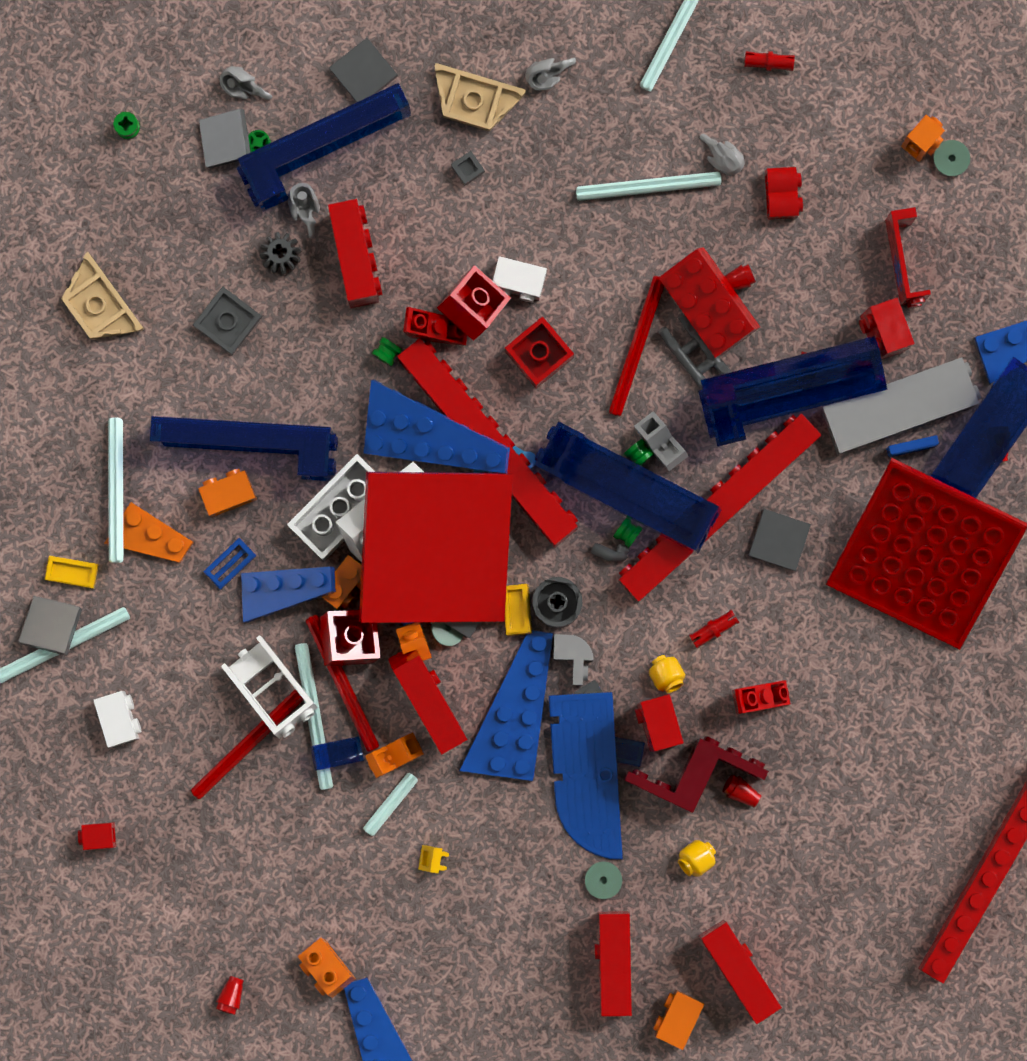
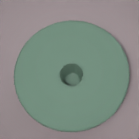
(952, 158)
(445, 634)
(603, 880)

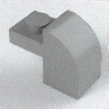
(660, 441)
(576, 650)

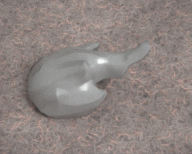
(541, 74)
(237, 82)
(726, 156)
(303, 202)

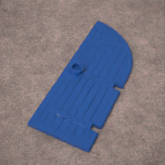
(588, 759)

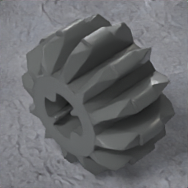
(273, 259)

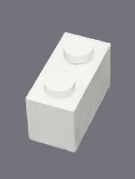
(520, 279)
(117, 718)

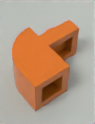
(413, 638)
(394, 755)

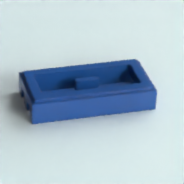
(912, 446)
(224, 555)

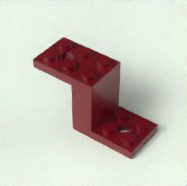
(696, 773)

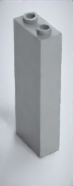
(902, 407)

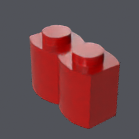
(782, 193)

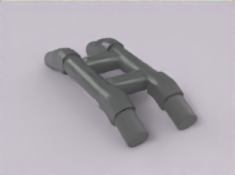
(682, 352)

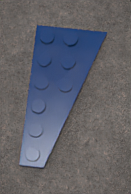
(418, 433)
(512, 726)

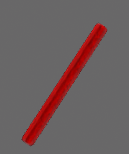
(636, 347)
(345, 690)
(245, 746)

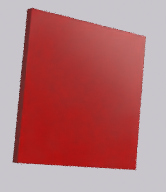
(435, 547)
(926, 553)

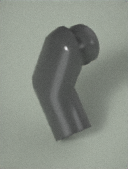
(609, 554)

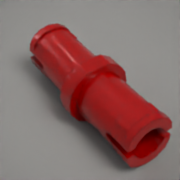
(769, 61)
(714, 628)

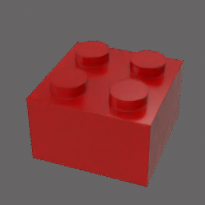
(474, 303)
(888, 326)
(539, 352)
(348, 640)

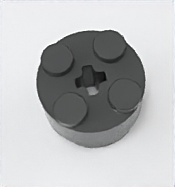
(569, 595)

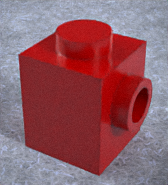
(97, 836)

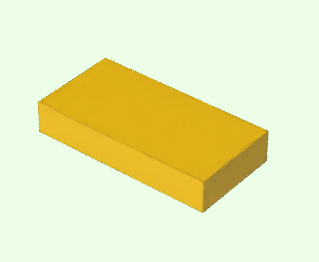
(71, 572)
(517, 610)

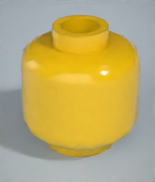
(667, 674)
(697, 858)

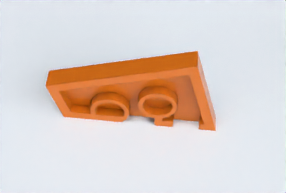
(151, 536)

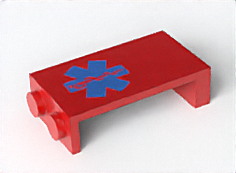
(894, 220)

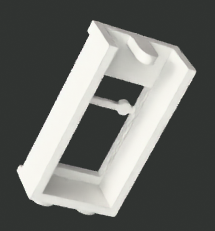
(253, 663)

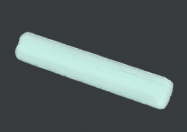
(390, 804)

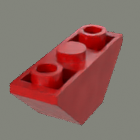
(432, 327)
(761, 697)

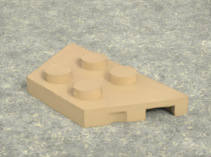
(474, 98)
(98, 304)

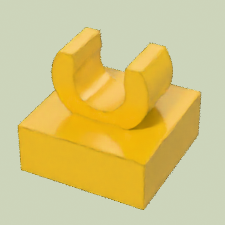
(431, 858)

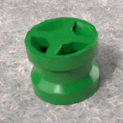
(127, 130)
(256, 139)
(386, 351)
(639, 452)
(627, 532)

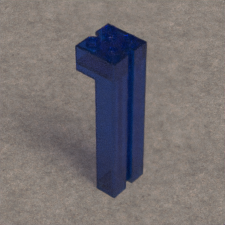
(268, 163)
(790, 387)
(987, 433)
(311, 443)
(626, 487)

